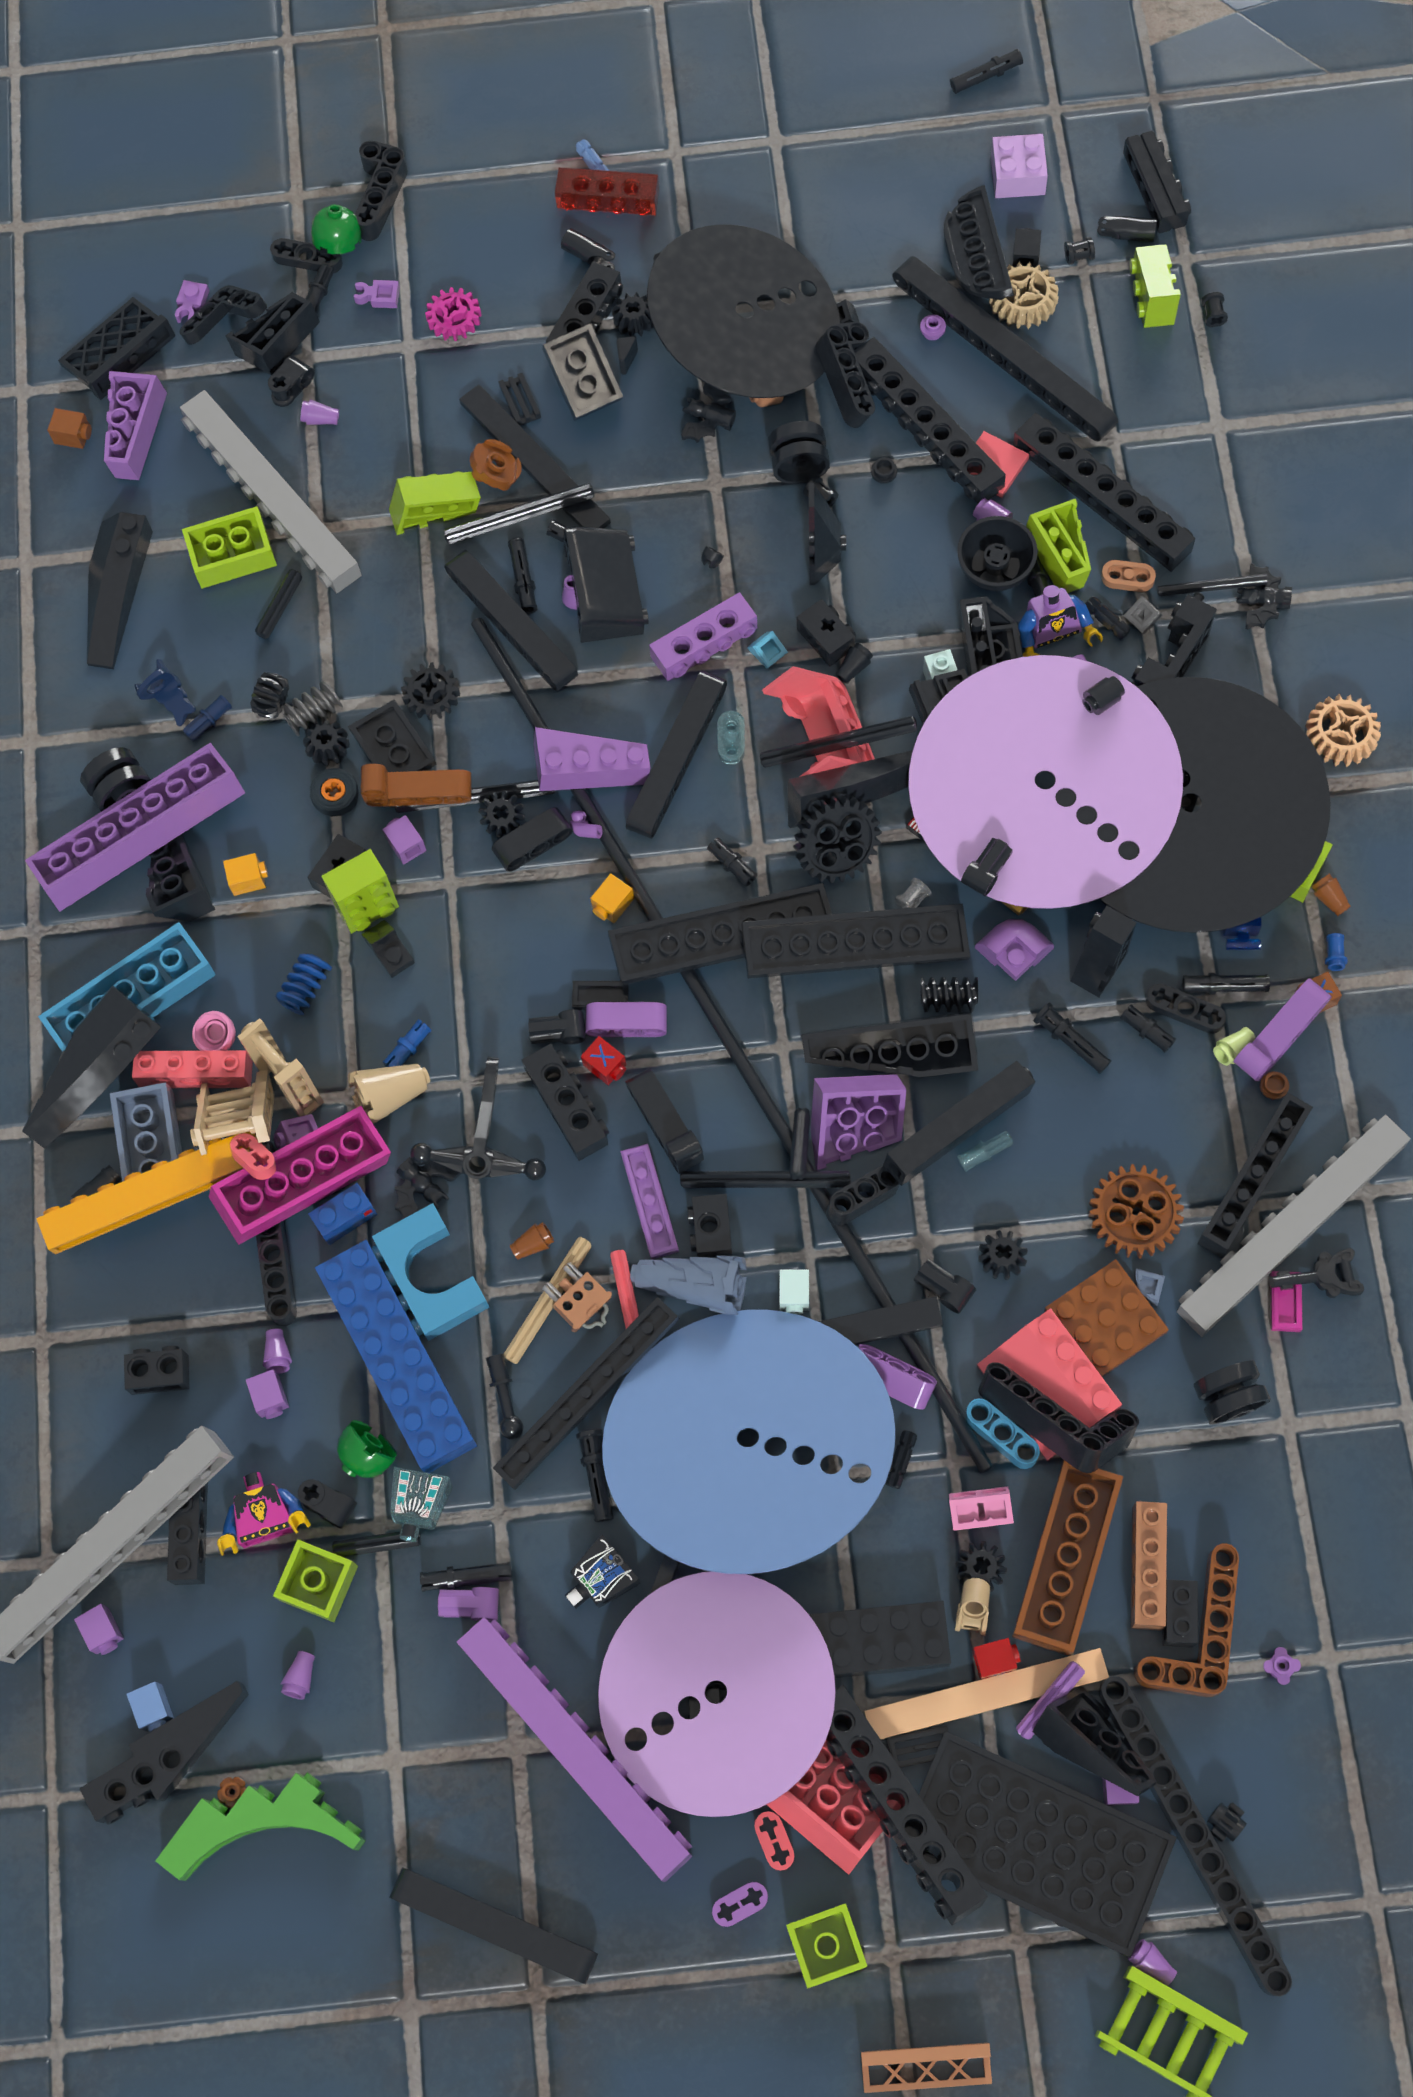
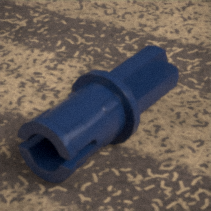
(207, 718)

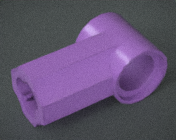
(471, 1604)

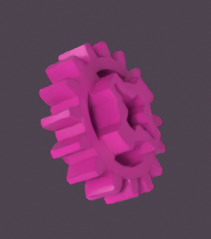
(453, 314)

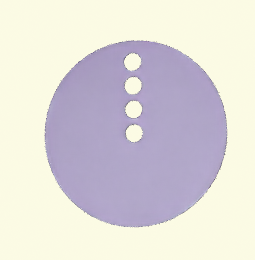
(775, 1702)

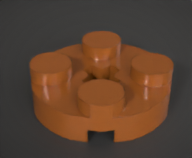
(485, 471)

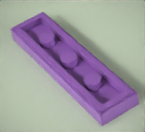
(649, 1201)

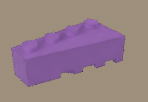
(132, 421)
(587, 761)

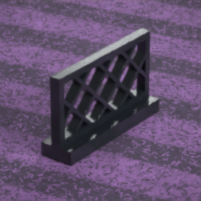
(126, 357)

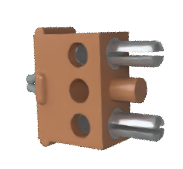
(584, 1309)

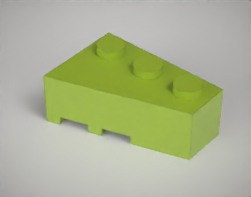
(1154, 286)
(1061, 545)

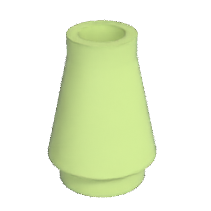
(1230, 1046)

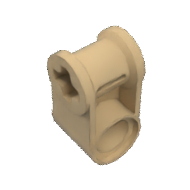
(973, 1606)

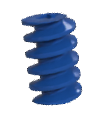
(301, 982)

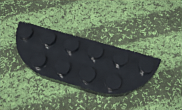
(976, 247)

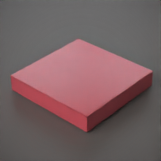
(1005, 456)

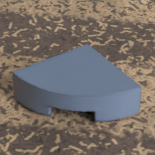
(1149, 1284)

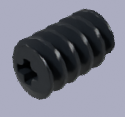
(949, 994)

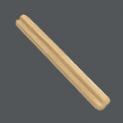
(545, 1303)

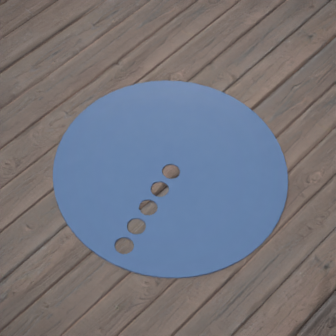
(732, 1506)

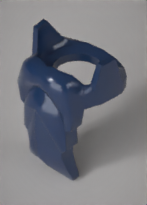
(166, 690)

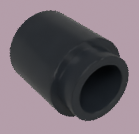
(1103, 695)

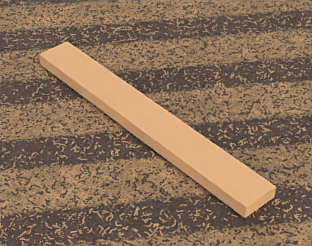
(980, 1695)

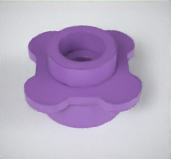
(1282, 1675)

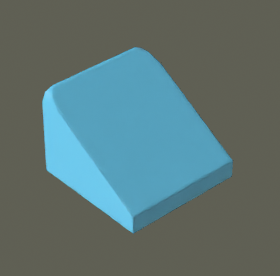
(767, 649)

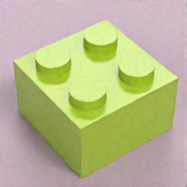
(315, 1580)
(826, 1945)

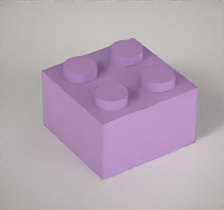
(1019, 166)

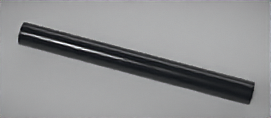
(1211, 585)

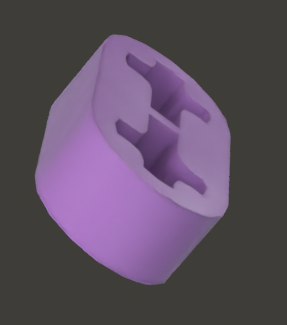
(736, 1897)

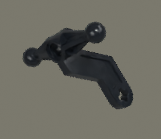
(496, 1162)

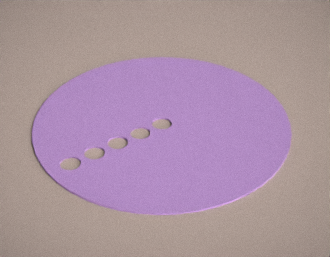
(1024, 717)

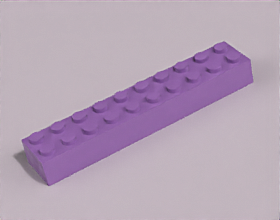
(573, 1748)

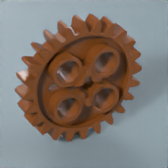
(1147, 1188)

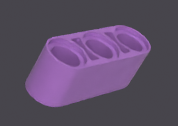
(626, 1019)
(901, 1379)

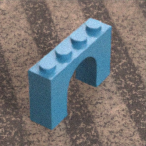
(398, 1248)

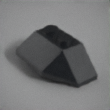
(987, 634)

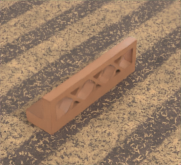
(926, 2054)

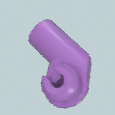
(582, 828)

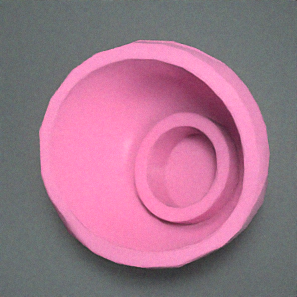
(213, 1032)

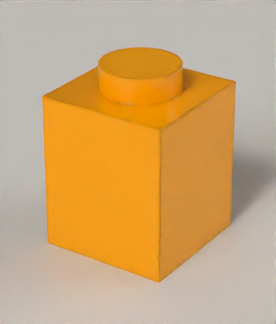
(245, 874)
(611, 899)

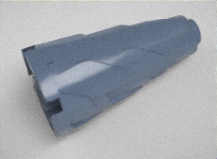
(698, 1280)

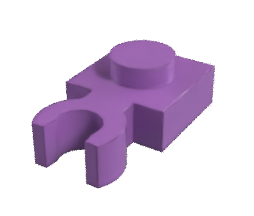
(382, 293)
(190, 298)

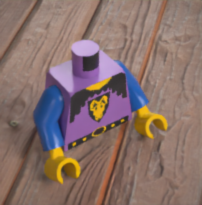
(1053, 618)

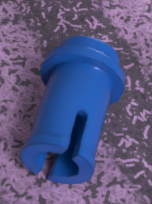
(1335, 952)

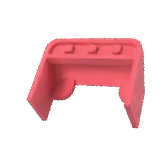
(824, 710)

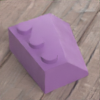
(855, 1115)

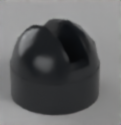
(711, 555)

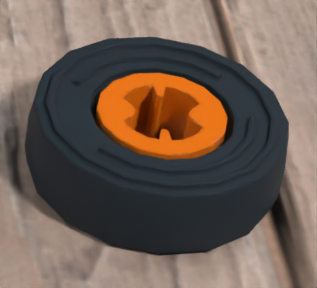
(343, 800)

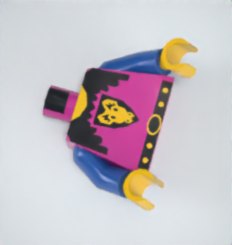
(260, 1515)

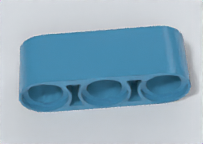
(1009, 1447)

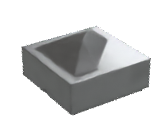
(1143, 615)

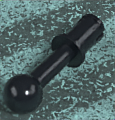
(511, 1426)

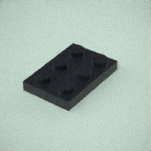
(391, 740)

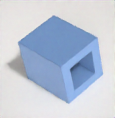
(150, 1706)

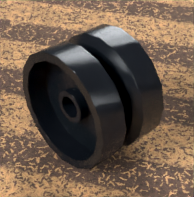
(798, 452)
(113, 776)
(1231, 1392)

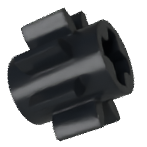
(1226, 1822)

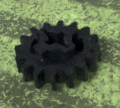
(440, 696)

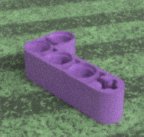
(1283, 1030)

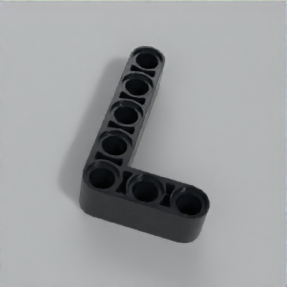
(1054, 1426)

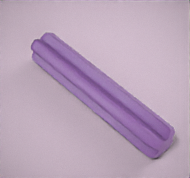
(1058, 1689)

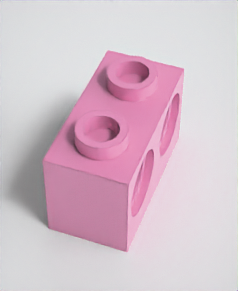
(981, 1508)

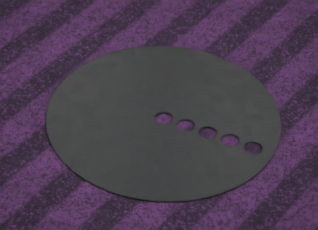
(1257, 817)

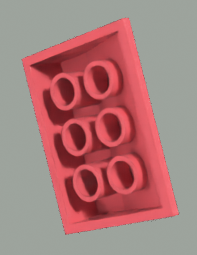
(1058, 1368)
(832, 1811)

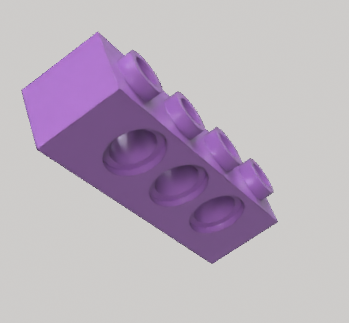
(709, 624)

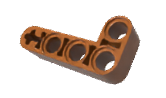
(410, 788)

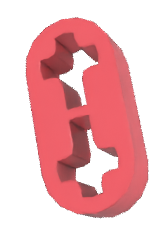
(257, 1152)
(767, 1843)

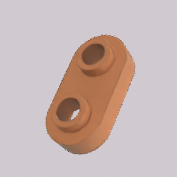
(1128, 574)

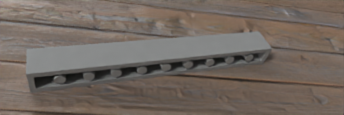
(270, 491)
(1293, 1225)
(110, 1541)

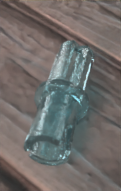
(984, 1150)

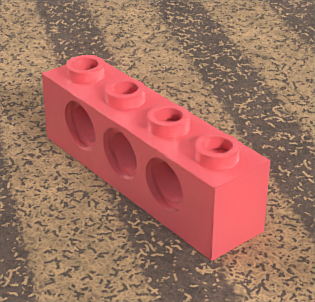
(193, 1068)

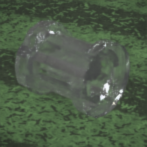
(914, 894)

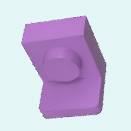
(293, 1129)

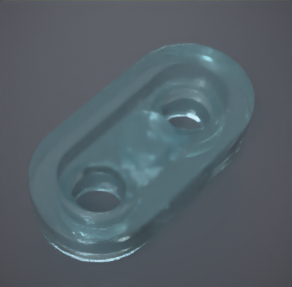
(731, 739)

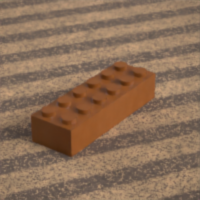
(1067, 1559)

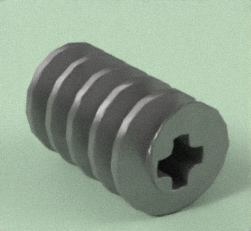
(311, 707)

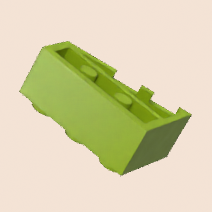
(432, 497)

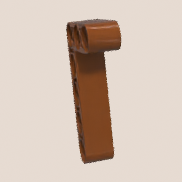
(1208, 1634)

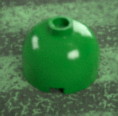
(335, 230)
(363, 1452)

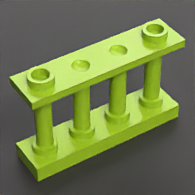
(1168, 2002)

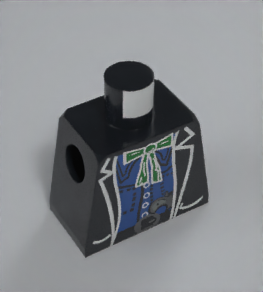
(601, 1576)

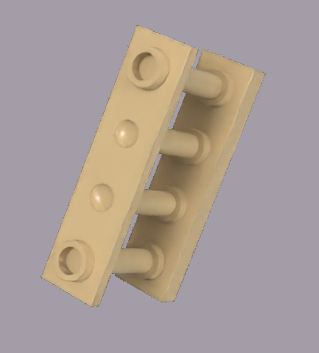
(289, 1075)
(234, 1112)

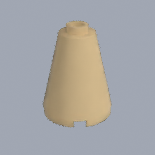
(387, 1088)

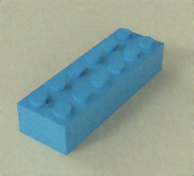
(149, 977)

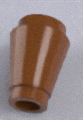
(1331, 894)
(532, 1241)

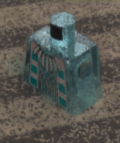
(417, 1500)

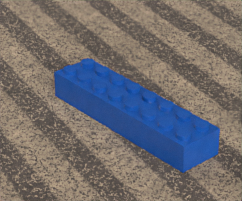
(396, 1357)

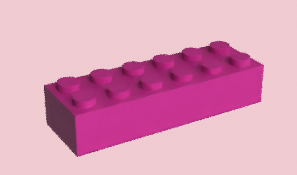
(303, 1175)

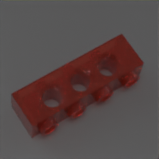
(607, 191)

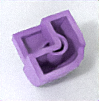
(1014, 946)

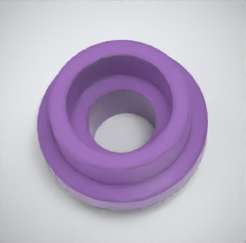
(929, 332)

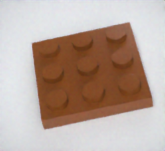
(1108, 1318)

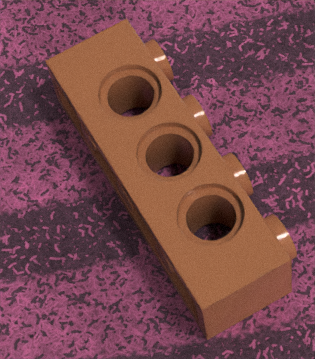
(1149, 1565)

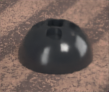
(998, 542)

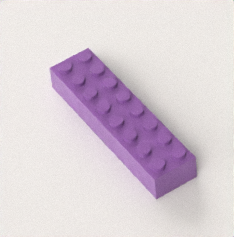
(135, 826)

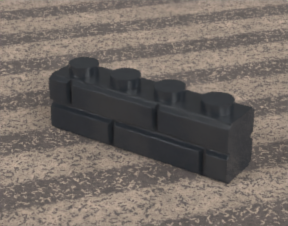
(1156, 181)

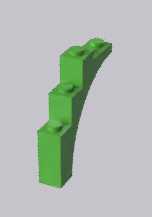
(211, 1828)

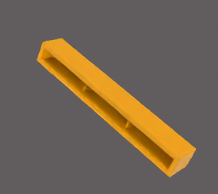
(138, 1195)

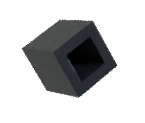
(1027, 247)

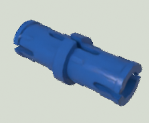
(407, 1045)

